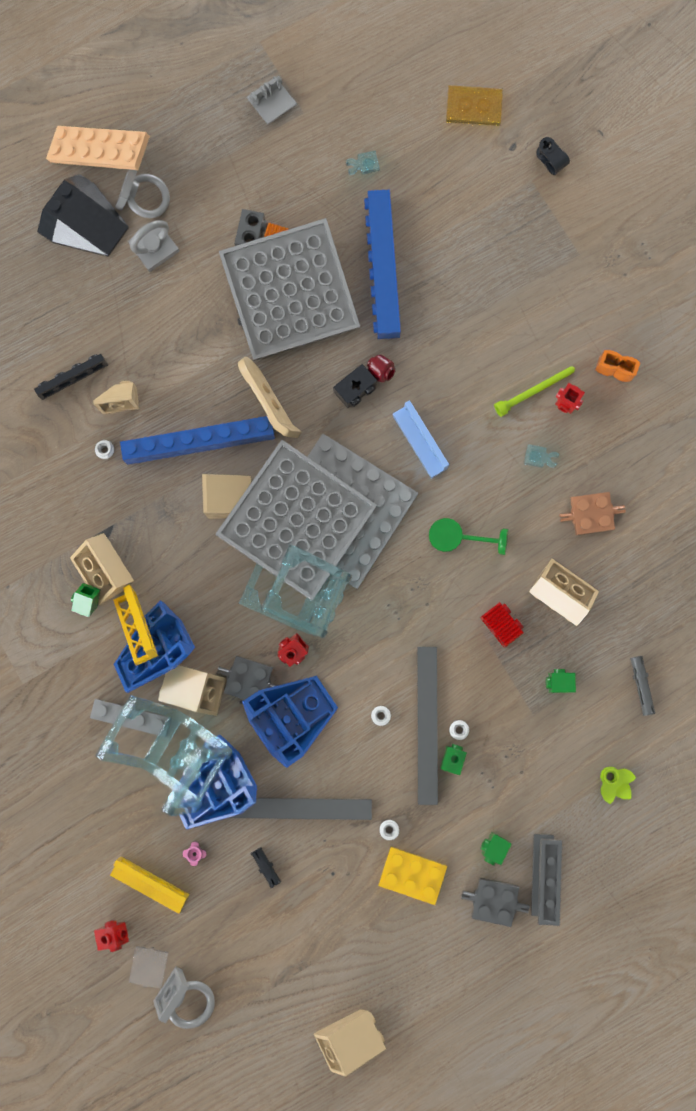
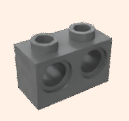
(246, 231)

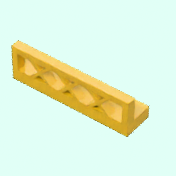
(139, 625)
(149, 884)

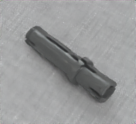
(642, 685)

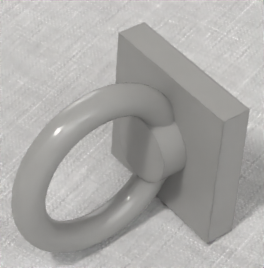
(129, 191)
(153, 244)
(172, 996)

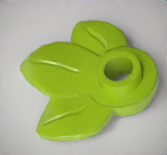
(618, 785)

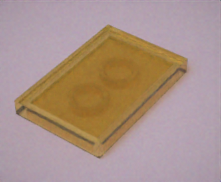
(474, 105)

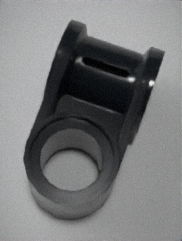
(552, 156)

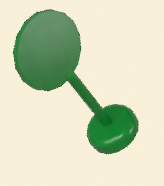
(447, 535)

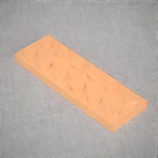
(98, 147)

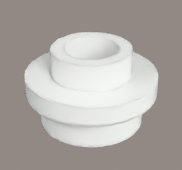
(100, 445)
(381, 709)
(465, 732)
(389, 836)

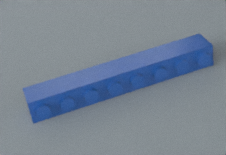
(383, 264)
(197, 440)

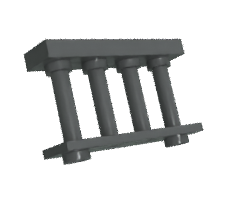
(546, 879)

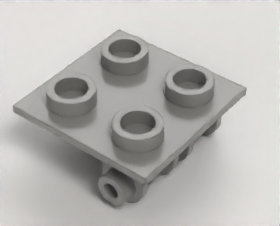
(271, 100)

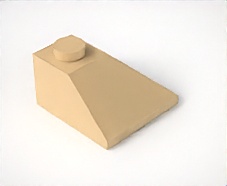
(118, 398)

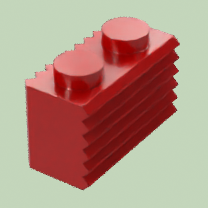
(502, 624)

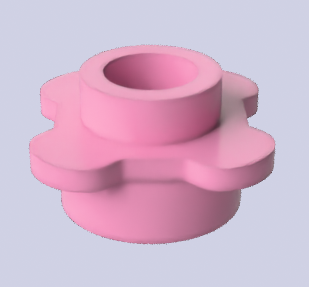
(188, 853)

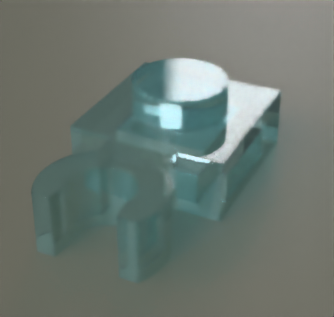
(366, 162)
(537, 456)

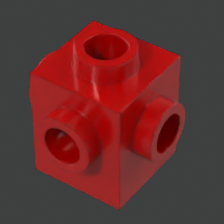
(574, 395)
(292, 650)
(115, 933)

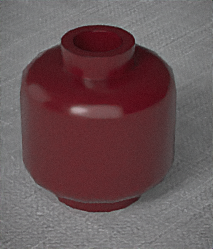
(381, 368)

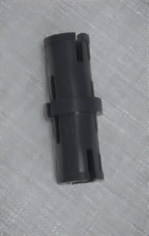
(266, 867)

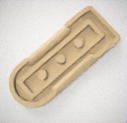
(267, 398)

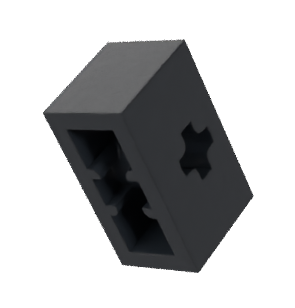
(358, 377)

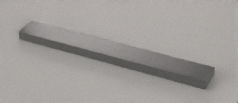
(427, 726)
(309, 809)

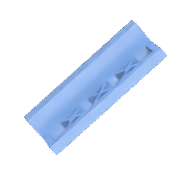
(421, 440)

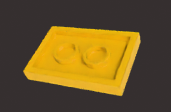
(412, 875)

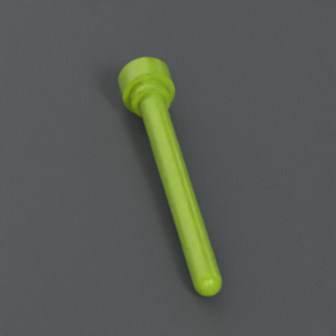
(503, 407)

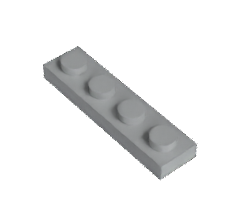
(144, 722)

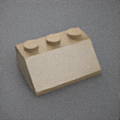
(101, 567)
(564, 592)

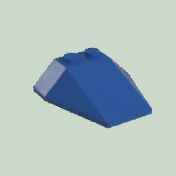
(171, 644)
(290, 717)
(229, 793)

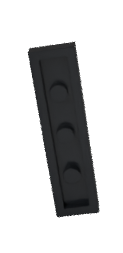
(75, 374)

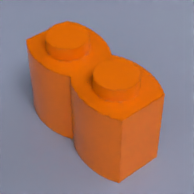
(613, 364)

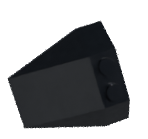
(81, 218)

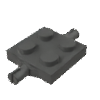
(246, 677)
(495, 902)

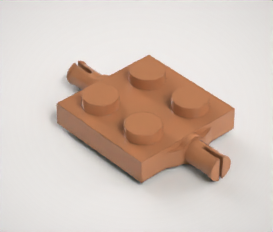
(592, 513)

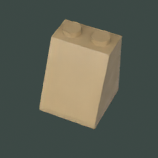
(222, 493)
(193, 690)
(350, 1042)

